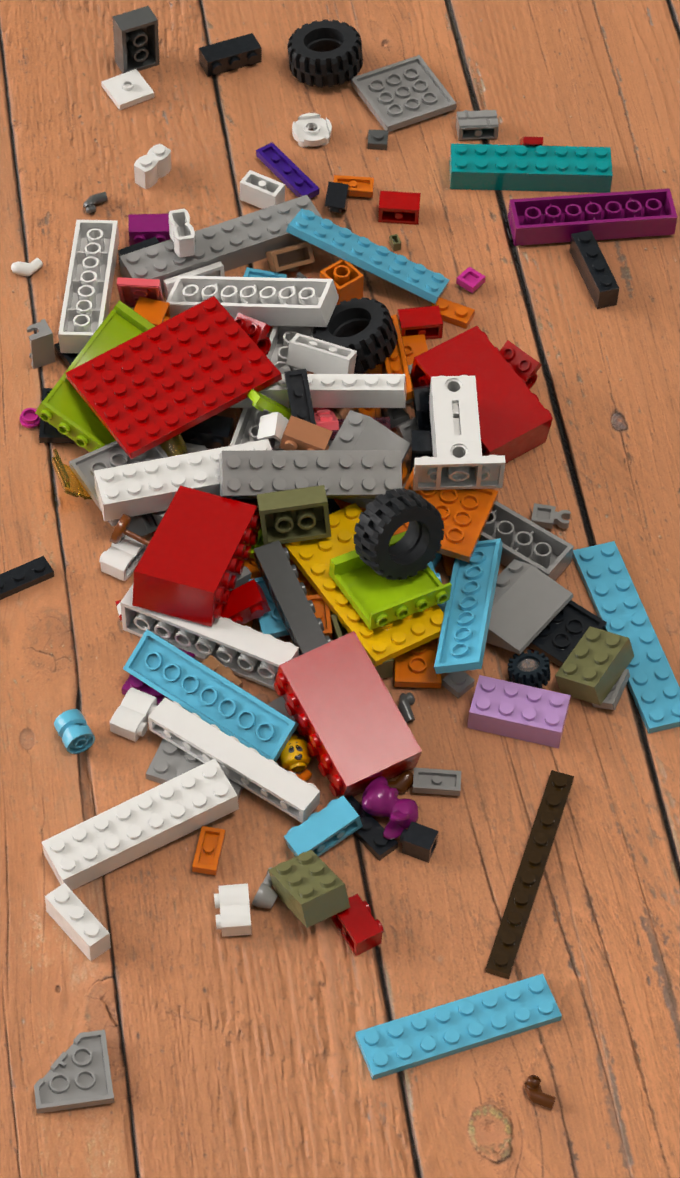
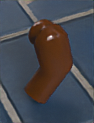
(403, 782)
(535, 1092)

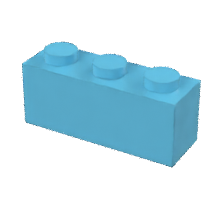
(324, 828)

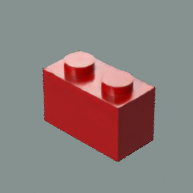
(399, 207)
(421, 321)
(245, 603)
(359, 926)

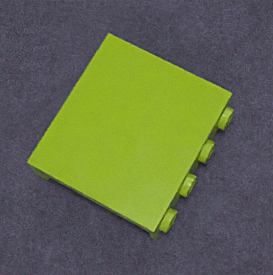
(385, 600)

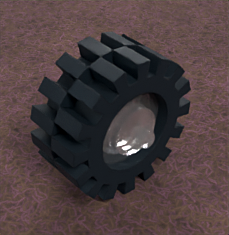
(529, 669)

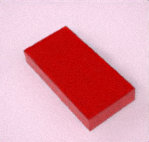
(537, 141)

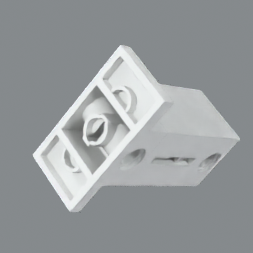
(456, 441)

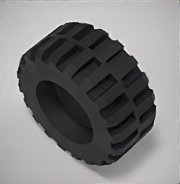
(325, 53)
(363, 327)
(416, 546)

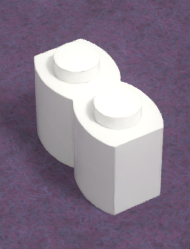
(152, 166)
(182, 233)
(122, 558)
(132, 715)
(234, 910)

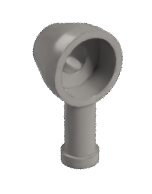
(265, 895)

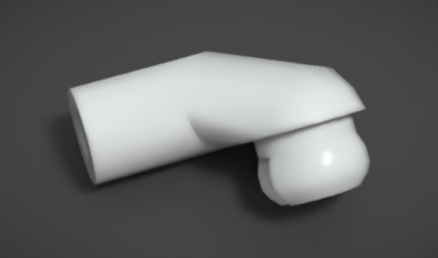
(26, 269)

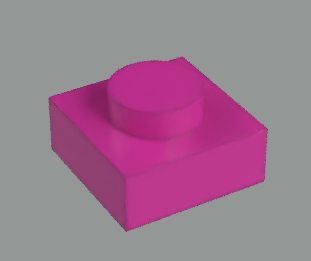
(470, 279)

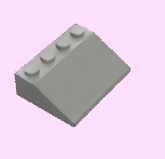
(366, 433)
(523, 606)

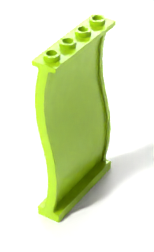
(64, 405)

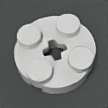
(320, 135)

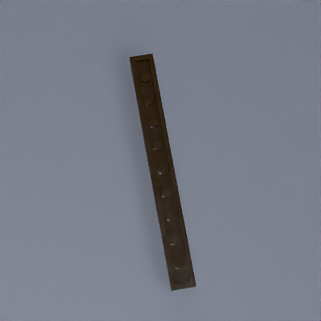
(529, 875)

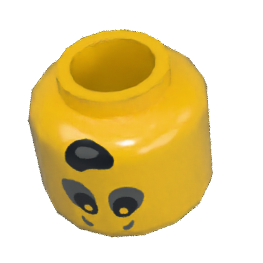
(295, 755)

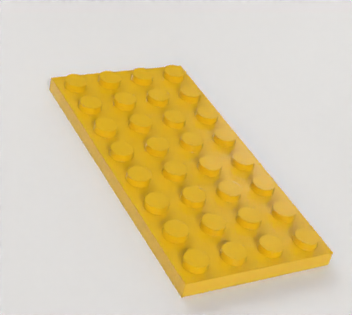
(380, 643)

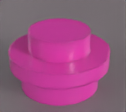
(29, 418)

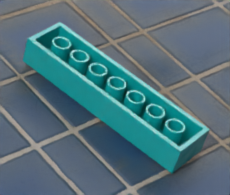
(530, 168)

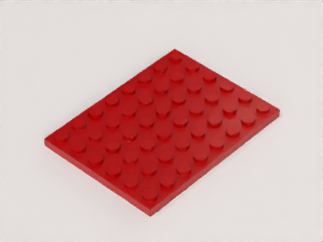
(173, 377)

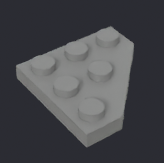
(78, 1076)

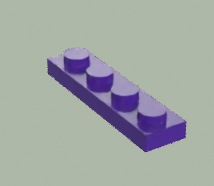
(287, 171)

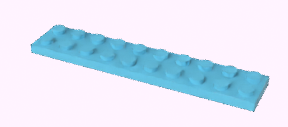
(619, 605)

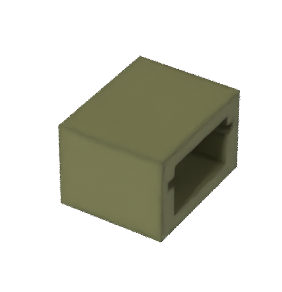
(395, 242)

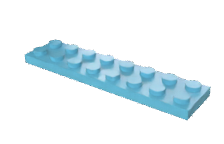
(368, 255)
(469, 609)
(210, 695)
(457, 1026)

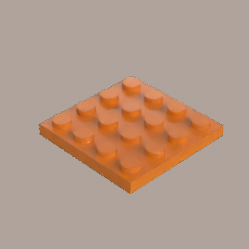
(463, 517)

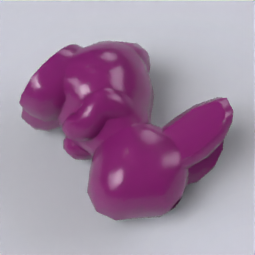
(383, 802)

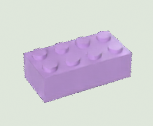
(518, 711)

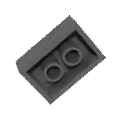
(136, 40)

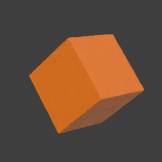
(347, 280)
(153, 310)

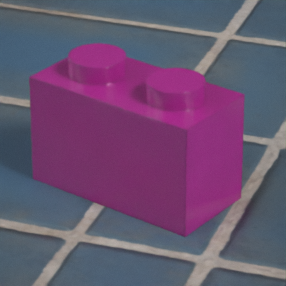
(148, 226)

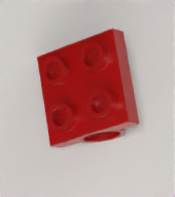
(256, 331)
(522, 363)

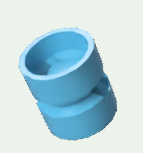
(74, 731)

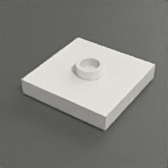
(127, 89)

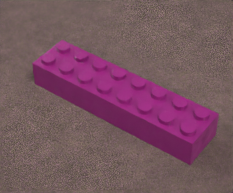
(605, 214)

